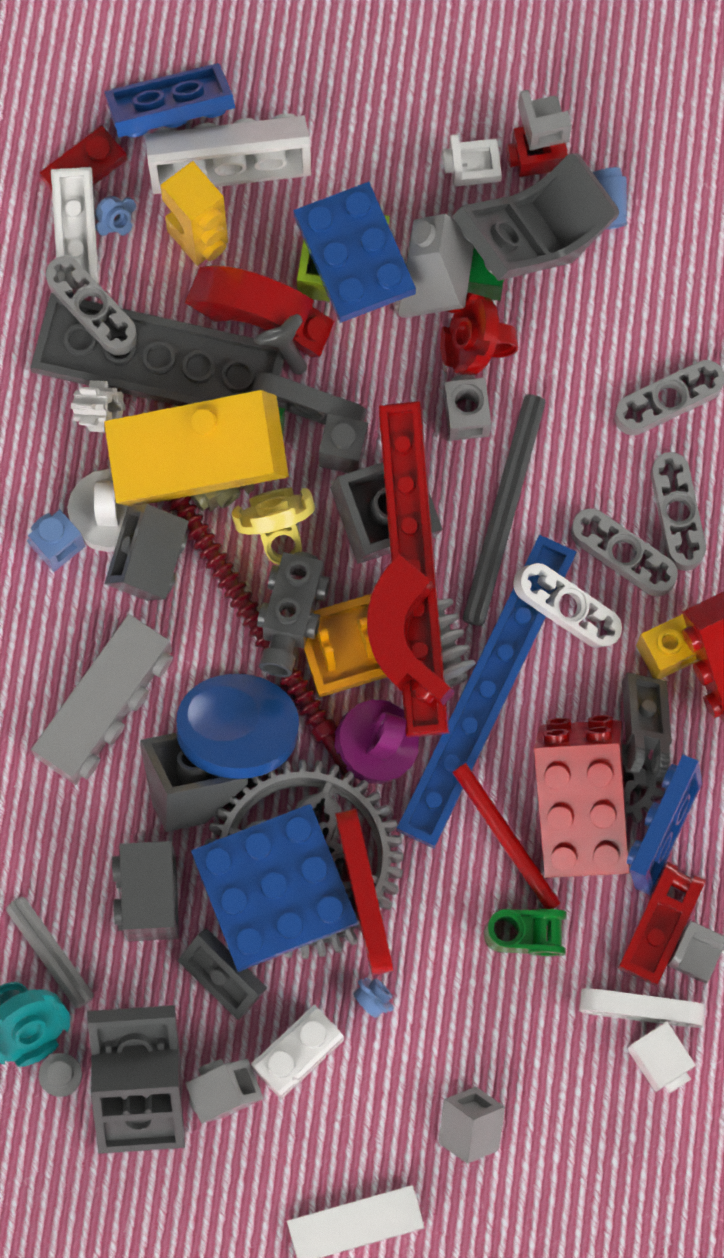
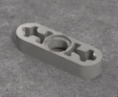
(64, 291)
(675, 381)
(683, 480)
(654, 562)

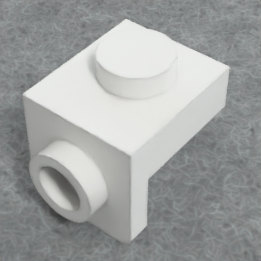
(472, 161)

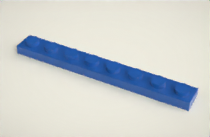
(480, 703)

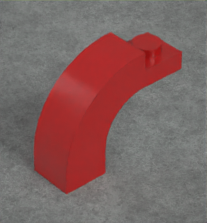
(251, 298)
(389, 614)

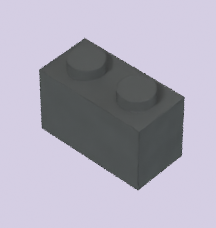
(147, 552)

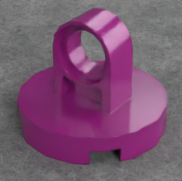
(375, 742)

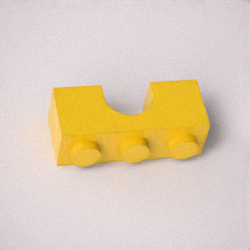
(196, 214)

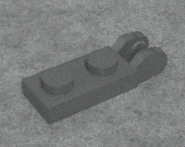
(646, 722)

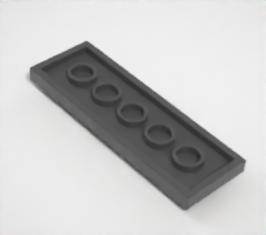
(168, 364)

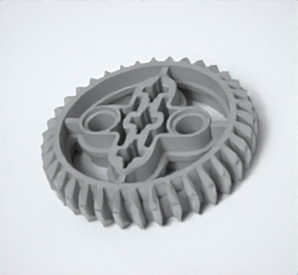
(329, 786)

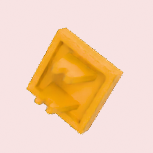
(341, 651)

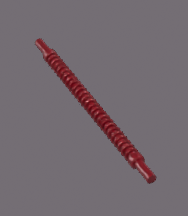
(323, 728)

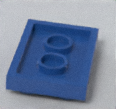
(169, 100)
(354, 252)
(664, 823)

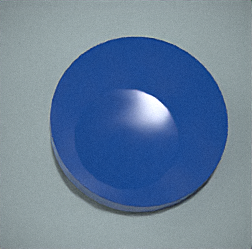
(237, 726)

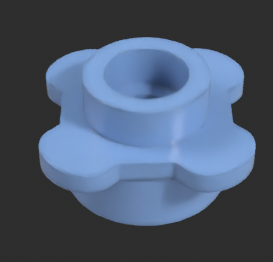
(107, 211)
(373, 997)

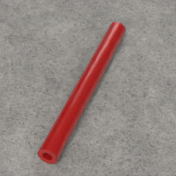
(506, 837)

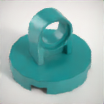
(29, 1023)

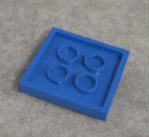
(274, 887)

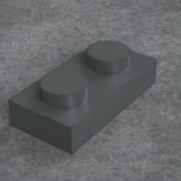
(215, 969)

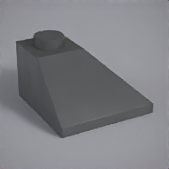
(181, 790)

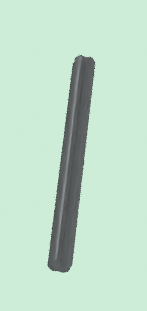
(504, 510)

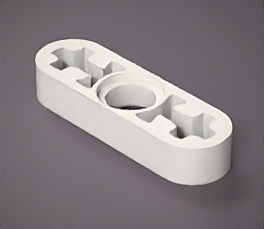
(537, 599)
(642, 1008)

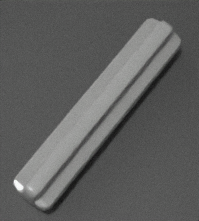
(49, 952)

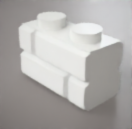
(297, 1052)

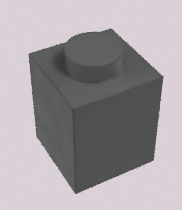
(343, 444)

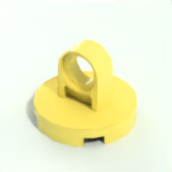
(275, 515)

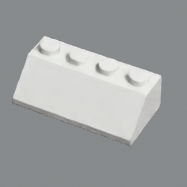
(233, 152)

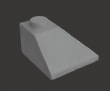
(438, 265)

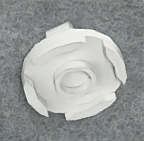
(95, 510)

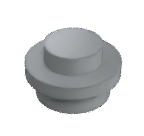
(60, 1075)

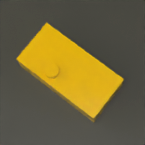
(196, 448)

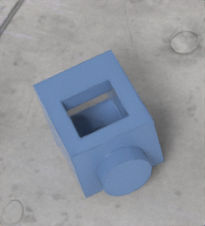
(55, 539)

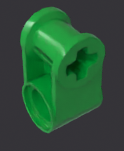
(529, 932)

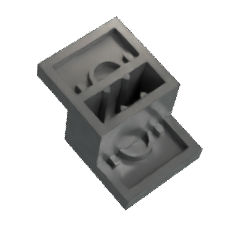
(136, 1079)

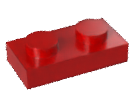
(95, 151)

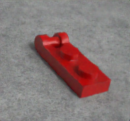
(661, 926)

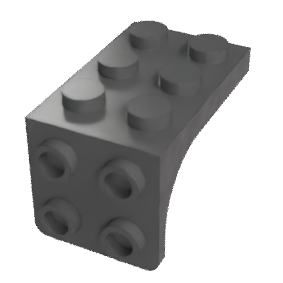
(542, 224)

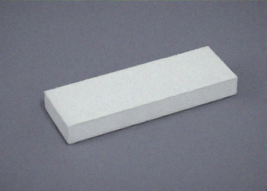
(75, 220)
(356, 1224)

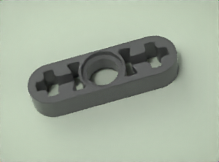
(307, 400)

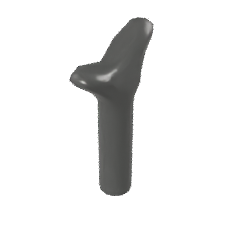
(283, 340)

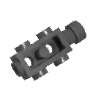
(299, 599)

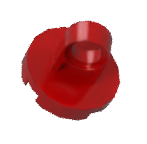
(476, 336)

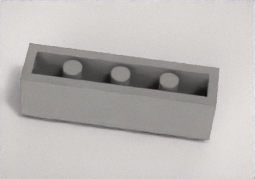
(103, 699)

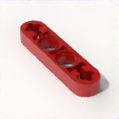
(364, 892)

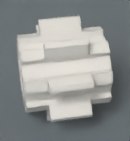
(97, 404)

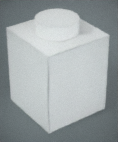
(662, 1058)

